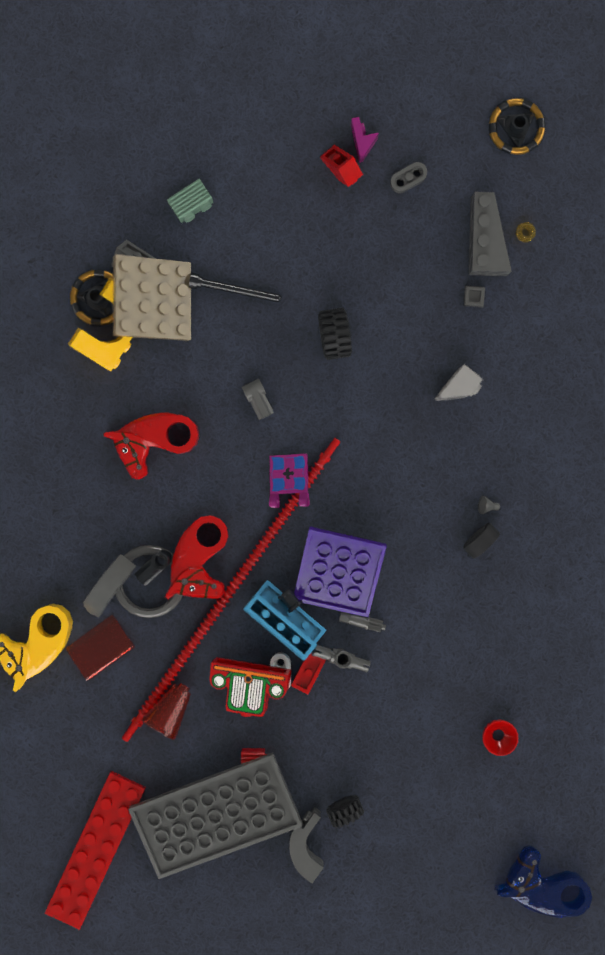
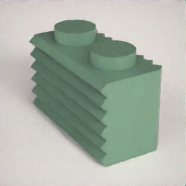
(190, 201)

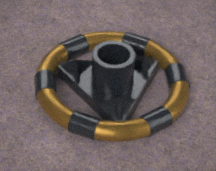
(516, 126)
(91, 298)

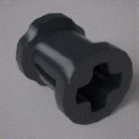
(290, 600)

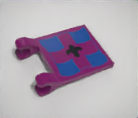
(289, 476)

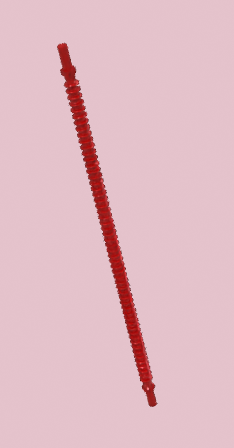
(137, 721)

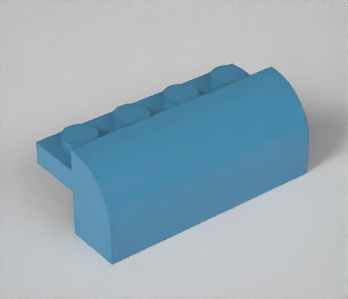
(293, 629)

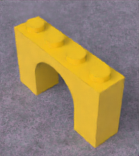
(102, 352)

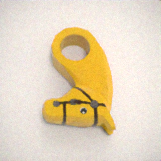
(30, 658)

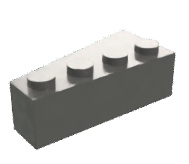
(487, 243)

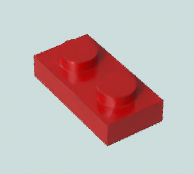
(308, 673)

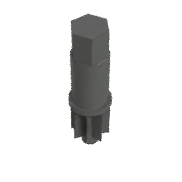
(363, 622)

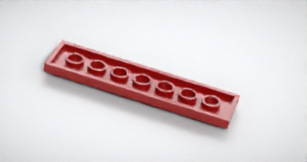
(94, 850)

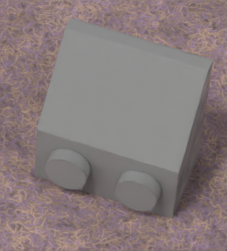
(460, 385)

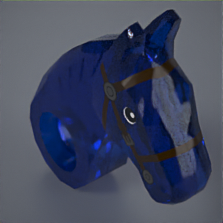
(543, 894)

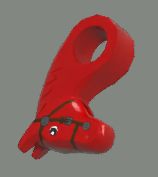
(138, 436)
(187, 572)

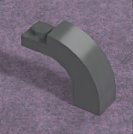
(108, 585)
(303, 859)

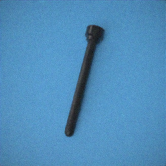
(197, 281)

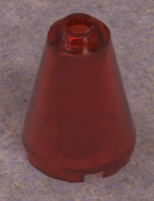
(169, 711)

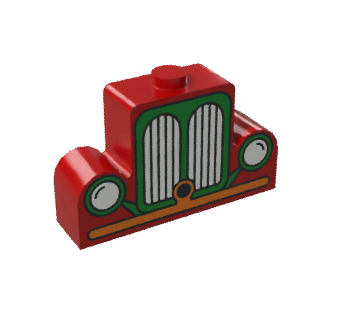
(249, 685)

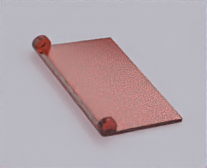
(100, 648)

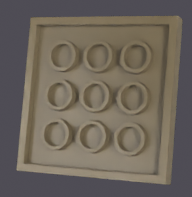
(151, 298)

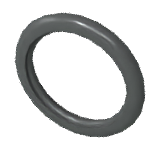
(144, 612)

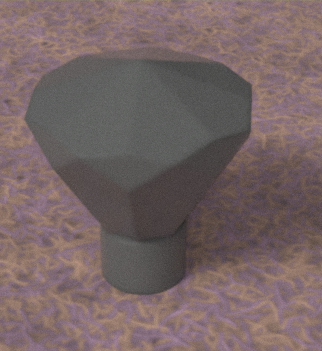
(486, 505)

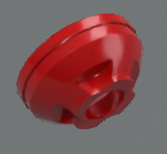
(506, 744)

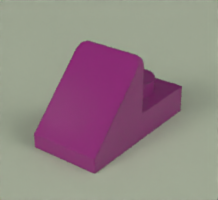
(362, 143)

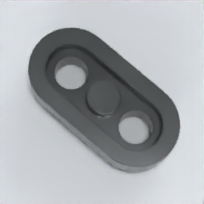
(407, 177)

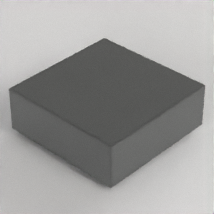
(474, 296)

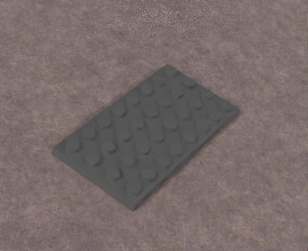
(215, 815)

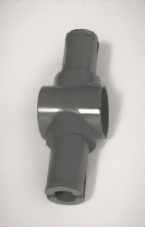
(349, 662)

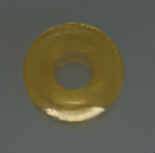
(525, 226)

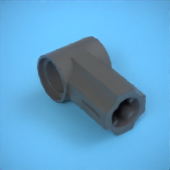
(257, 396)

